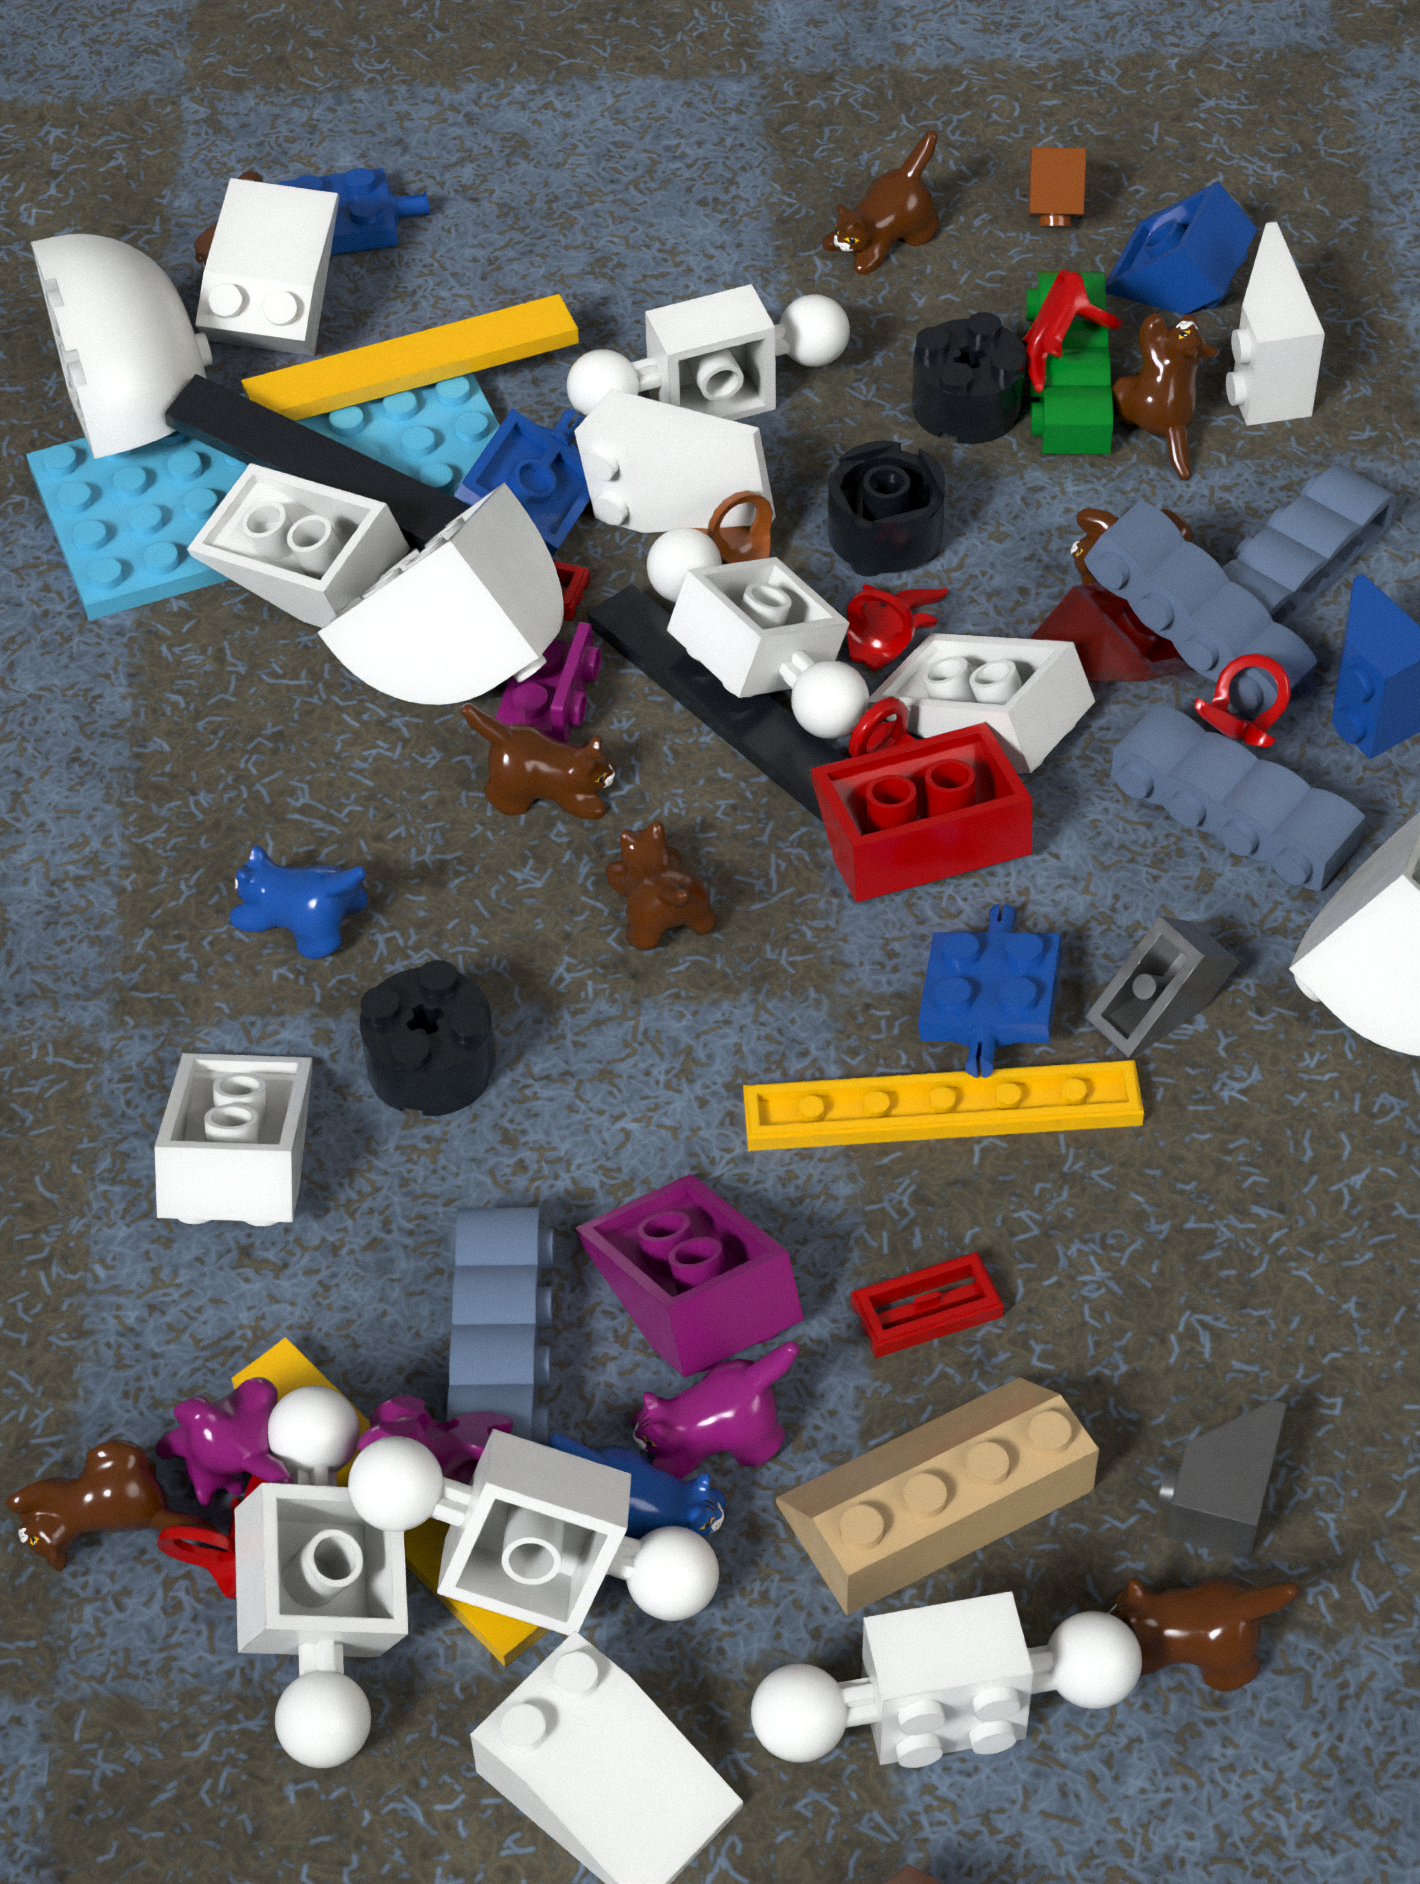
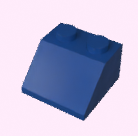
(1184, 253)
(1377, 672)

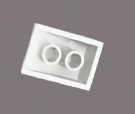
(268, 267)
(1277, 340)
(667, 464)
(299, 542)
(1020, 687)
(233, 1139)
(603, 1769)

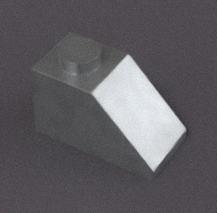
(1161, 985)
(1223, 1482)

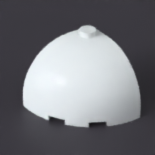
(117, 338)
(458, 612)
(1366, 947)

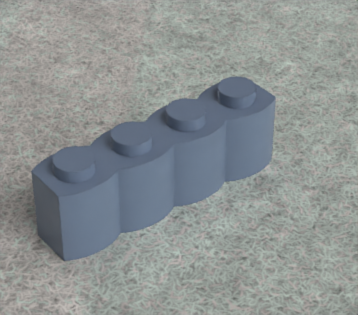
(1311, 541)
(1192, 603)
(1243, 800)
(499, 1317)

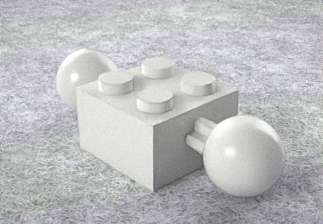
(715, 353)
(759, 630)
(533, 1531)
(317, 1578)
(945, 1682)

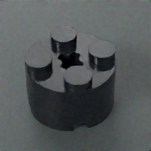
(968, 379)
(886, 508)
(428, 1039)

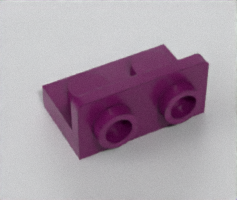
(555, 693)

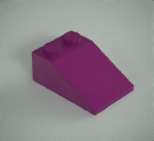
(693, 1274)

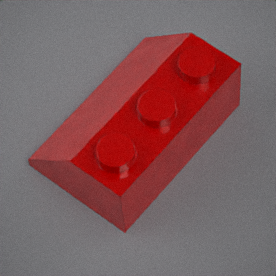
(923, 811)

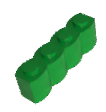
(1077, 393)

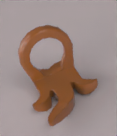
(742, 542)

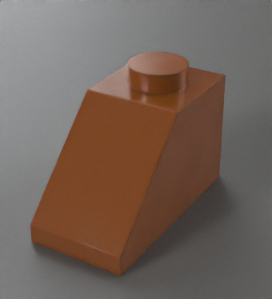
(1056, 185)

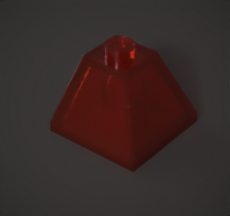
(1110, 637)

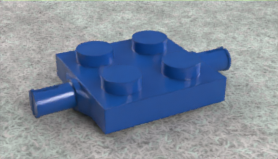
(365, 209)
(539, 470)
(990, 988)

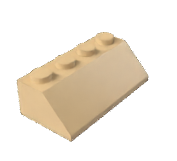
(941, 1491)

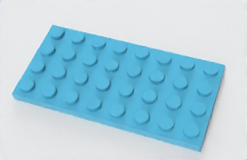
(137, 511)

